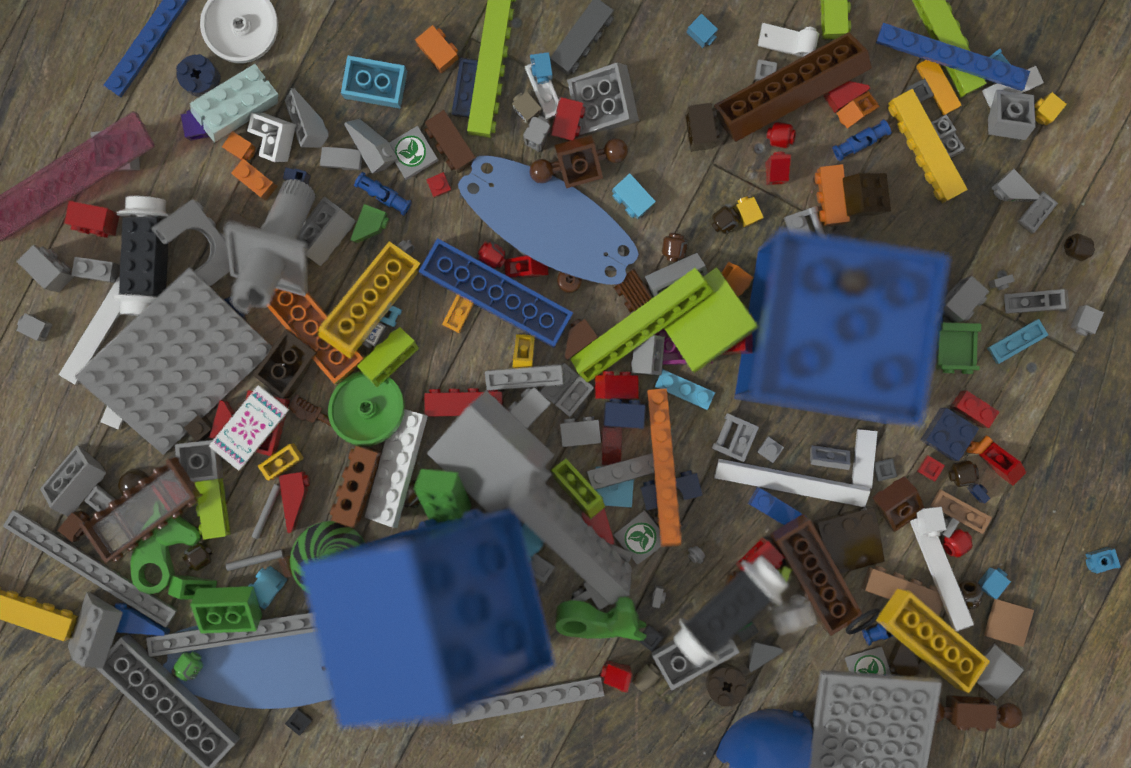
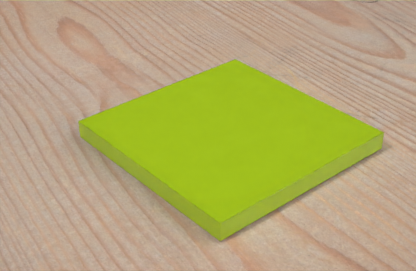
(711, 324)

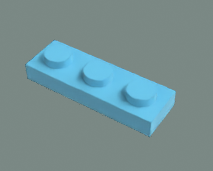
(1017, 341)
(685, 389)

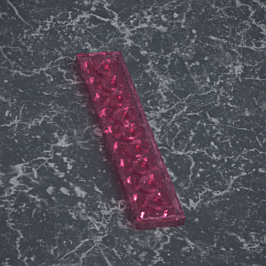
(73, 173)

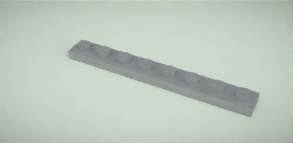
(534, 699)

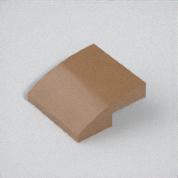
(1009, 622)

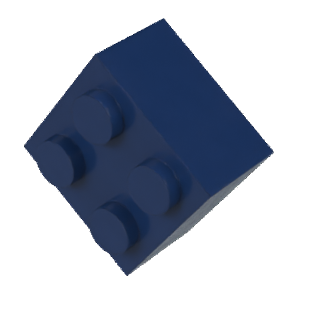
(624, 415)
(949, 434)

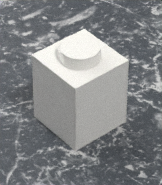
(931, 521)

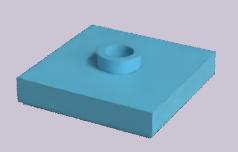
(618, 494)

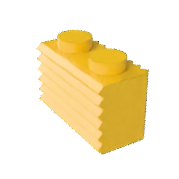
(280, 462)

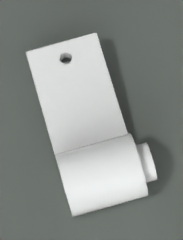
(788, 40)

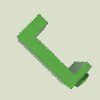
(957, 347)

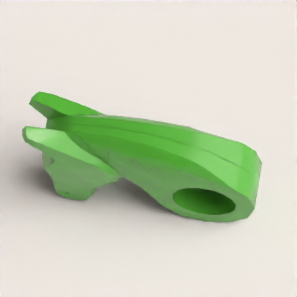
(156, 551)
(585, 621)

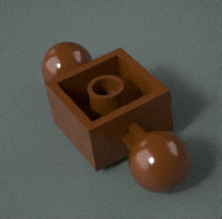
(576, 150)
(977, 713)

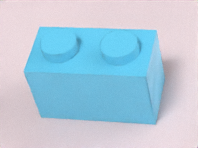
(633, 197)

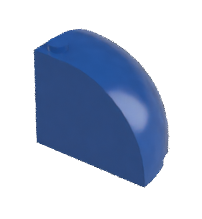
(768, 741)

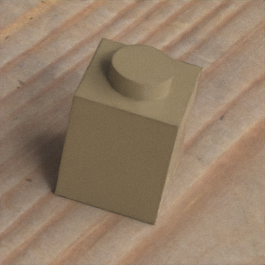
(526, 107)

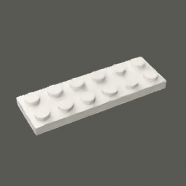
(396, 470)

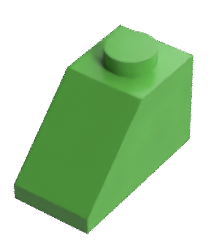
(369, 223)
(185, 586)

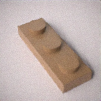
(961, 511)

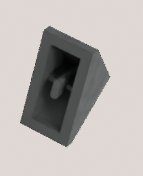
(761, 653)

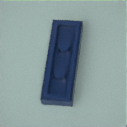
(464, 87)

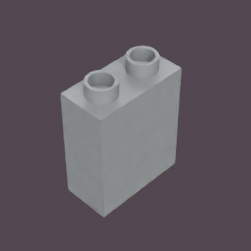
(490, 452)

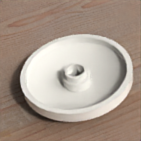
(239, 28)

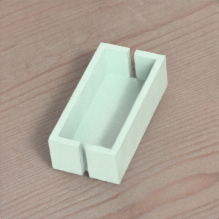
(233, 102)

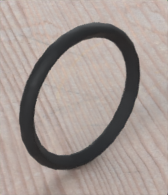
(860, 618)

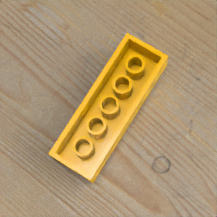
(369, 299)
(932, 640)

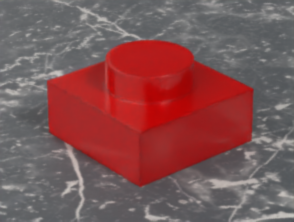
(438, 185)
(930, 468)

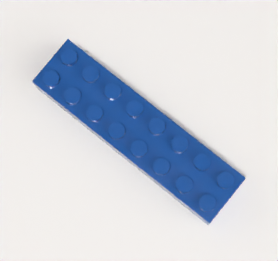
(495, 293)

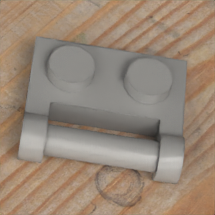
(798, 223)
(741, 440)

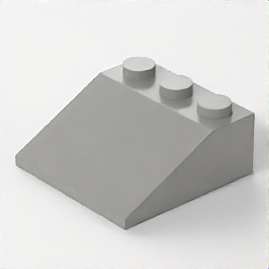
(606, 98)
(93, 632)

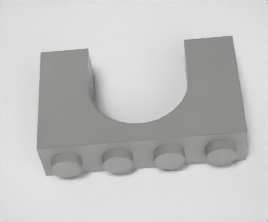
(192, 217)

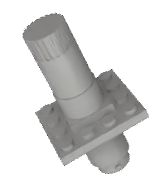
(271, 255)

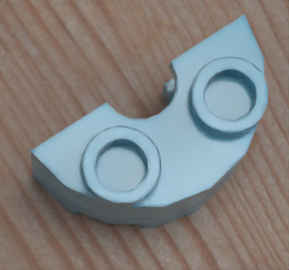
(267, 585)

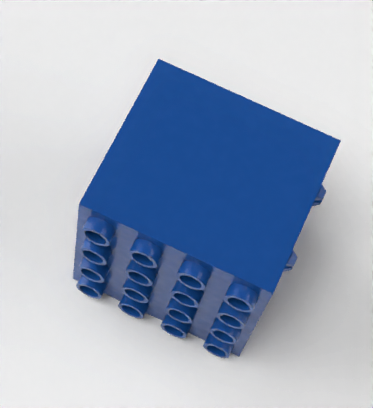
(838, 350)
(428, 619)

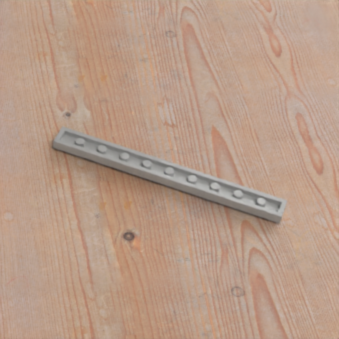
(89, 568)
(195, 640)

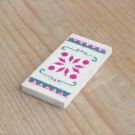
(249, 427)

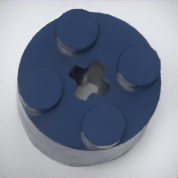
(189, 70)

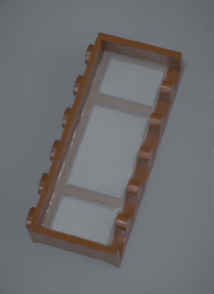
(141, 511)

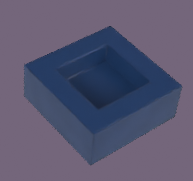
(979, 492)

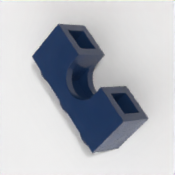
(686, 483)

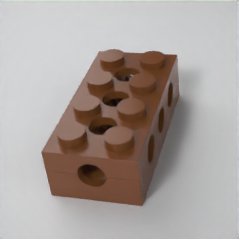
(341, 511)

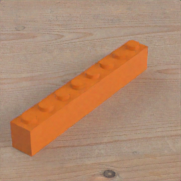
(664, 468)

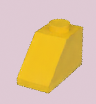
(523, 351)

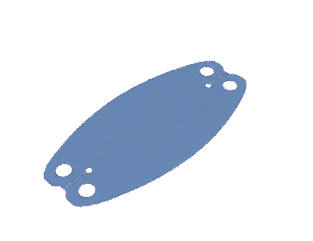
(548, 221)
(261, 673)

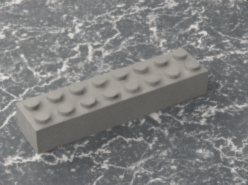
(570, 537)
(168, 702)

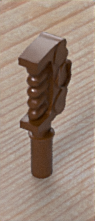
(307, 411)

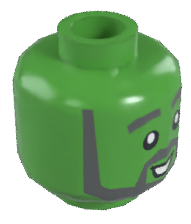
(188, 666)

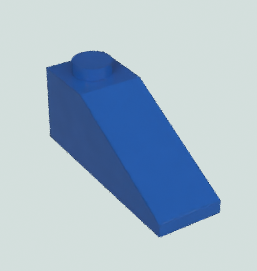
(773, 506)
(137, 623)

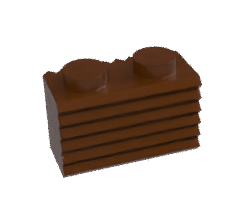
(633, 291)

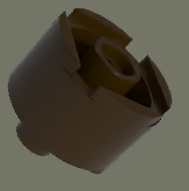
(737, 685)

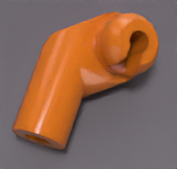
(979, 447)

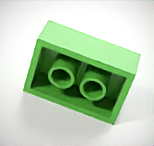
(442, 495)
(226, 609)

